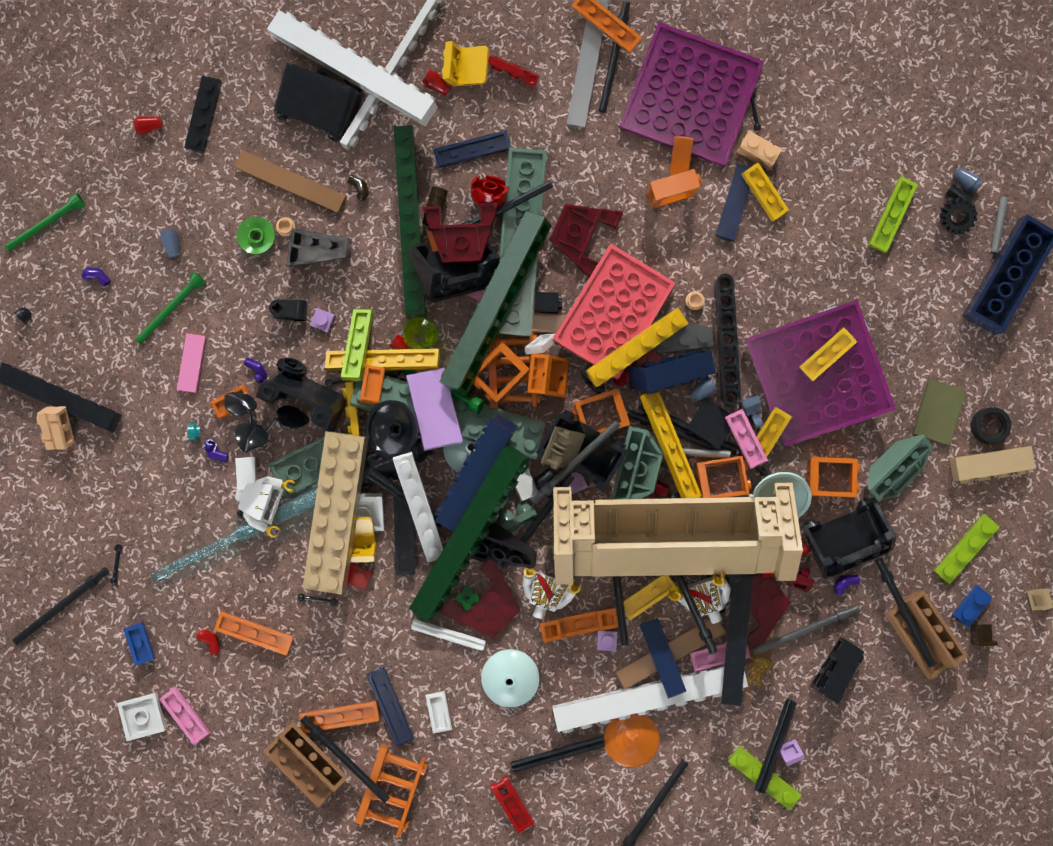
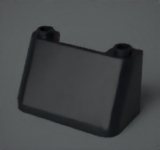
(316, 101)
(452, 280)
(327, 402)
(602, 462)
(850, 539)

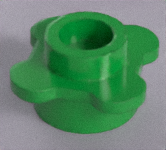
(472, 598)

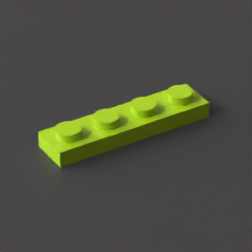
(892, 214)
(357, 345)
(966, 549)
(776, 788)

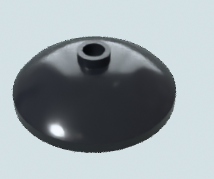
(383, 425)

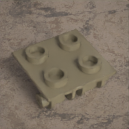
(562, 447)

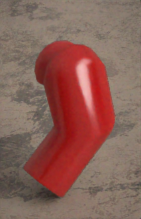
(623, 378)
(210, 639)

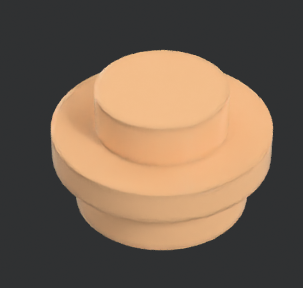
(285, 226)
(694, 300)

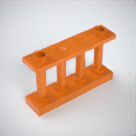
(496, 379)
(378, 775)

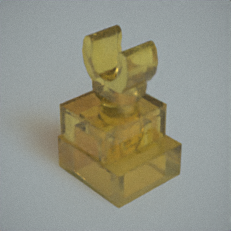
(759, 666)

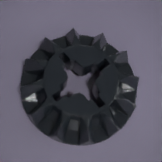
(291, 367)
(585, 377)

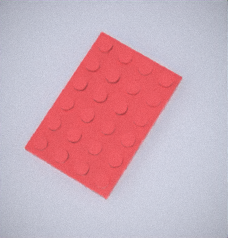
(613, 306)

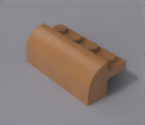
(935, 632)
(305, 764)

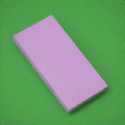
(434, 410)

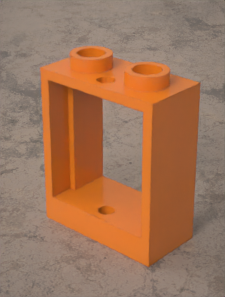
(673, 188)
(551, 382)
(490, 395)
(618, 403)
(742, 468)
(813, 474)

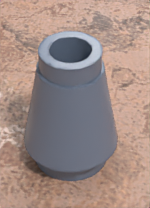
(967, 180)
(170, 241)
(703, 390)

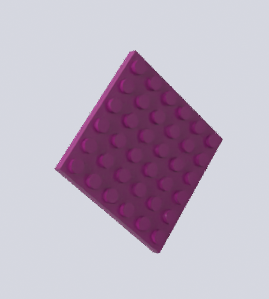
(691, 92)
(840, 396)

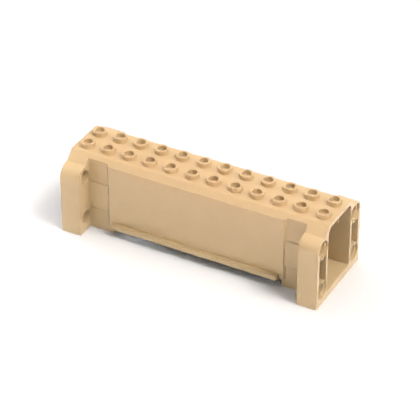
(676, 536)

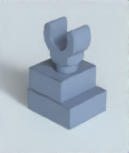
(752, 406)

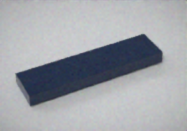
(472, 149)
(734, 205)
(663, 658)
(390, 706)

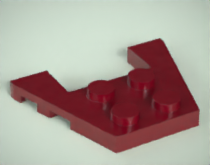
(575, 229)
(463, 241)
(766, 606)
(492, 610)

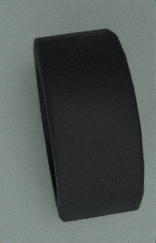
(1005, 423)

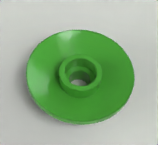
(247, 231)

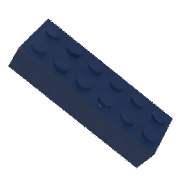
(1010, 275)
(478, 464)

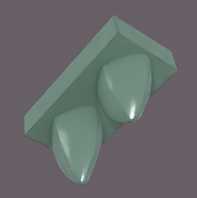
(524, 517)

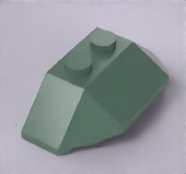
(898, 467)
(639, 468)

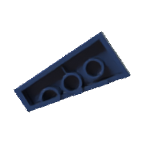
(671, 371)

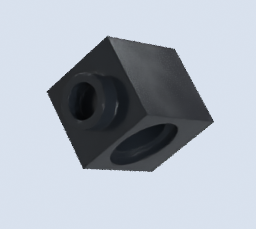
(548, 302)

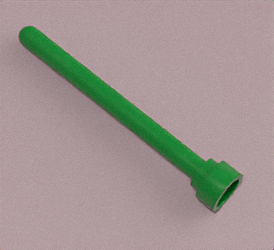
(75, 202)
(194, 282)
(475, 404)

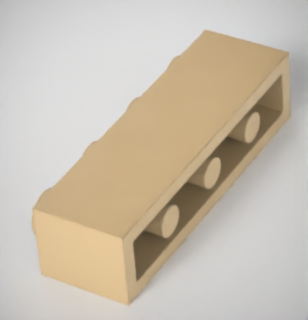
(992, 463)

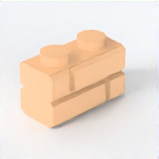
(759, 150)
(55, 428)

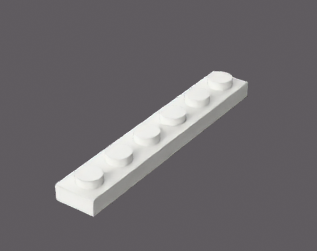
(419, 506)

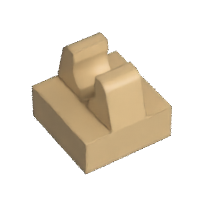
(1040, 599)

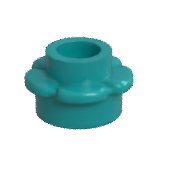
(193, 431)

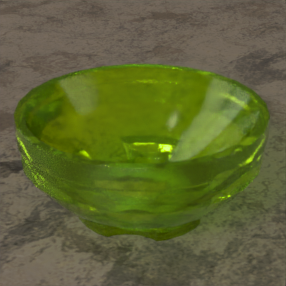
(420, 326)

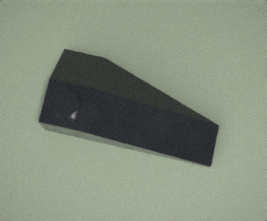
(505, 547)

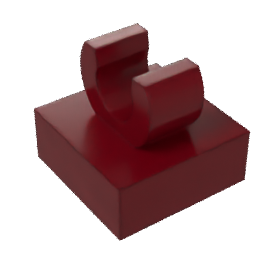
(660, 489)
(802, 581)

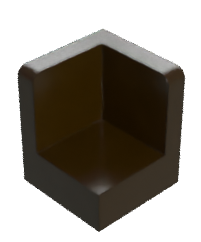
(982, 635)

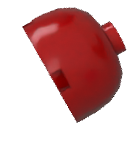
(488, 190)

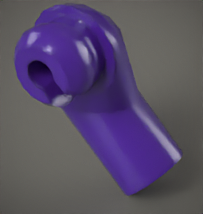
(95, 273)
(261, 374)
(213, 451)
(844, 581)

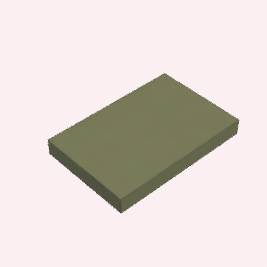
(939, 412)

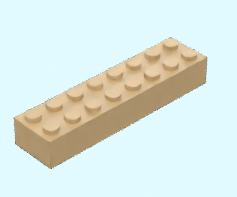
(335, 512)

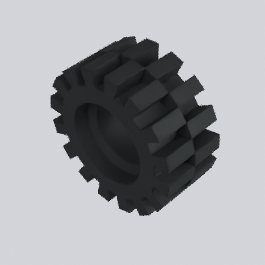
(962, 226)

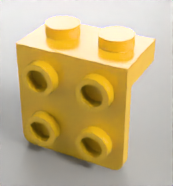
(465, 65)
(364, 541)

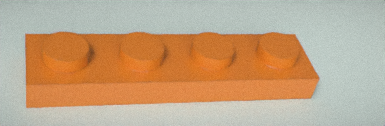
(608, 23)
(254, 633)
(343, 715)

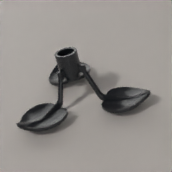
(254, 436)

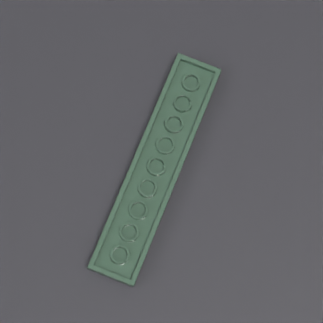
(524, 173)
(525, 438)

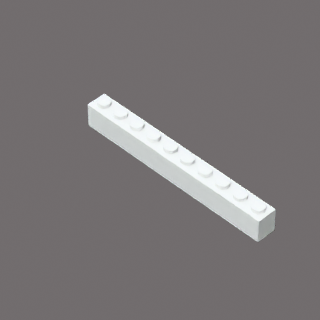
(353, 68)
(637, 700)

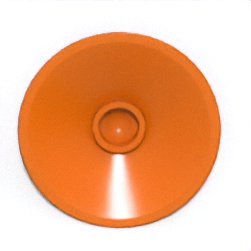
(631, 740)

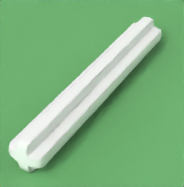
(448, 634)

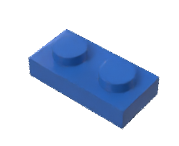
(972, 606)
(139, 643)

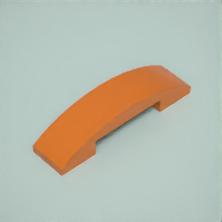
(579, 624)

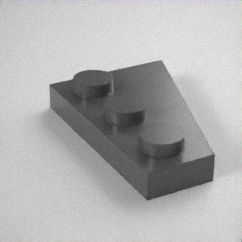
(687, 338)

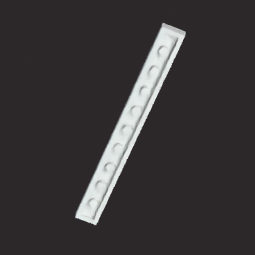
(398, 60)

